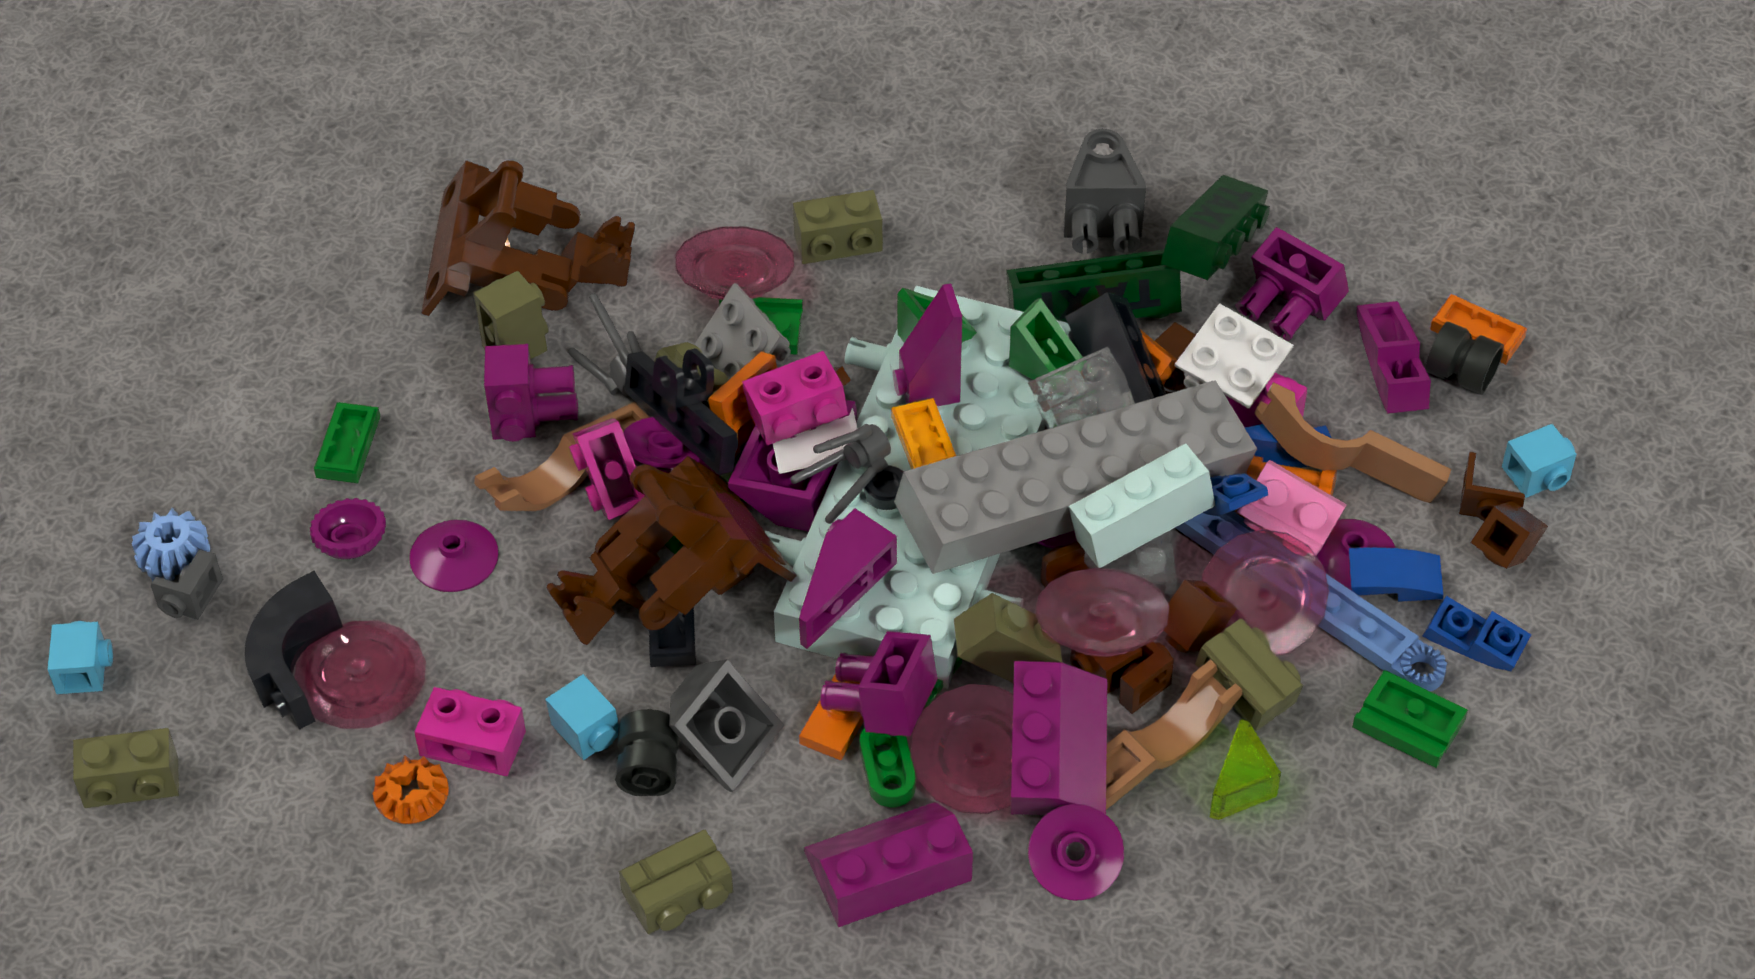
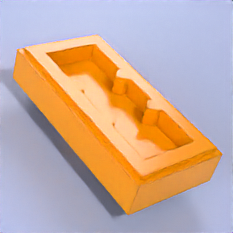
(922, 433)

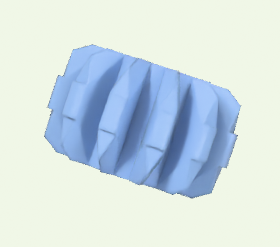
(168, 544)

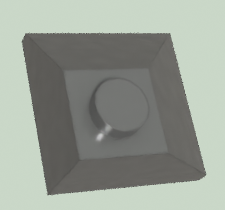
(722, 721)

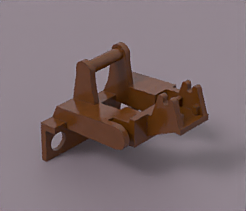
(477, 251)
(683, 504)

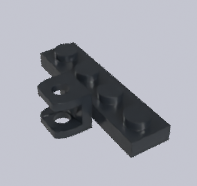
(676, 400)

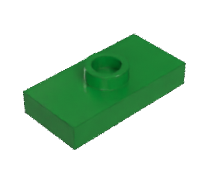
(347, 442)

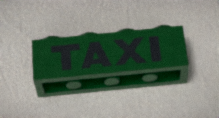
(1215, 227)
(1067, 286)

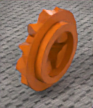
(419, 803)

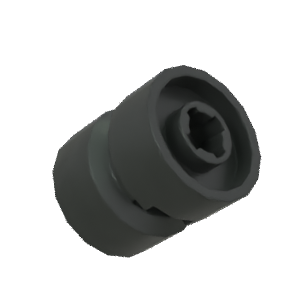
(1468, 359)
(647, 753)

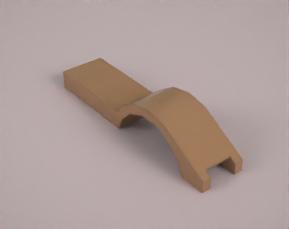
(1369, 454)
(553, 478)
(1170, 738)

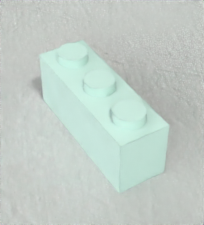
(1142, 505)

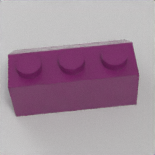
(774, 494)
(1057, 738)
(891, 862)

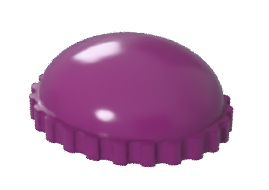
(348, 528)

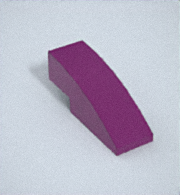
(1394, 357)

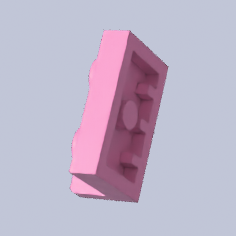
(1293, 508)

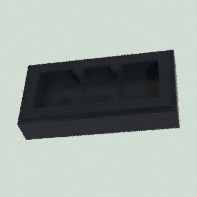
(675, 642)

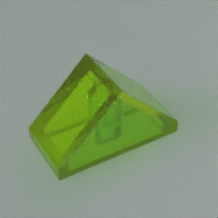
(1246, 776)

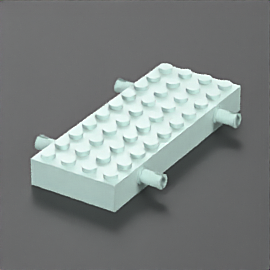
(909, 598)

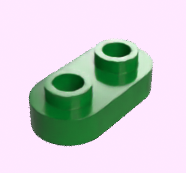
(887, 768)

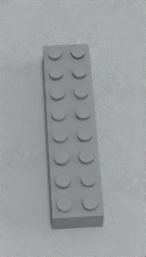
(1024, 486)

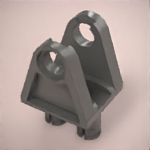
(1104, 195)

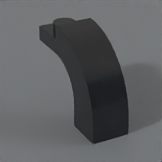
(279, 636)

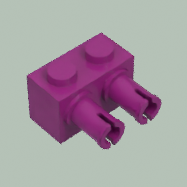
(1300, 275)
(513, 392)
(891, 684)

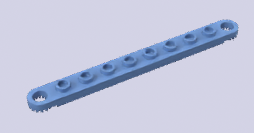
(1346, 614)

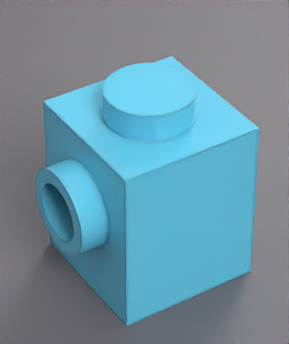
(1539, 460)
(78, 657)
(583, 717)

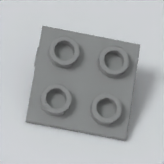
(739, 334)

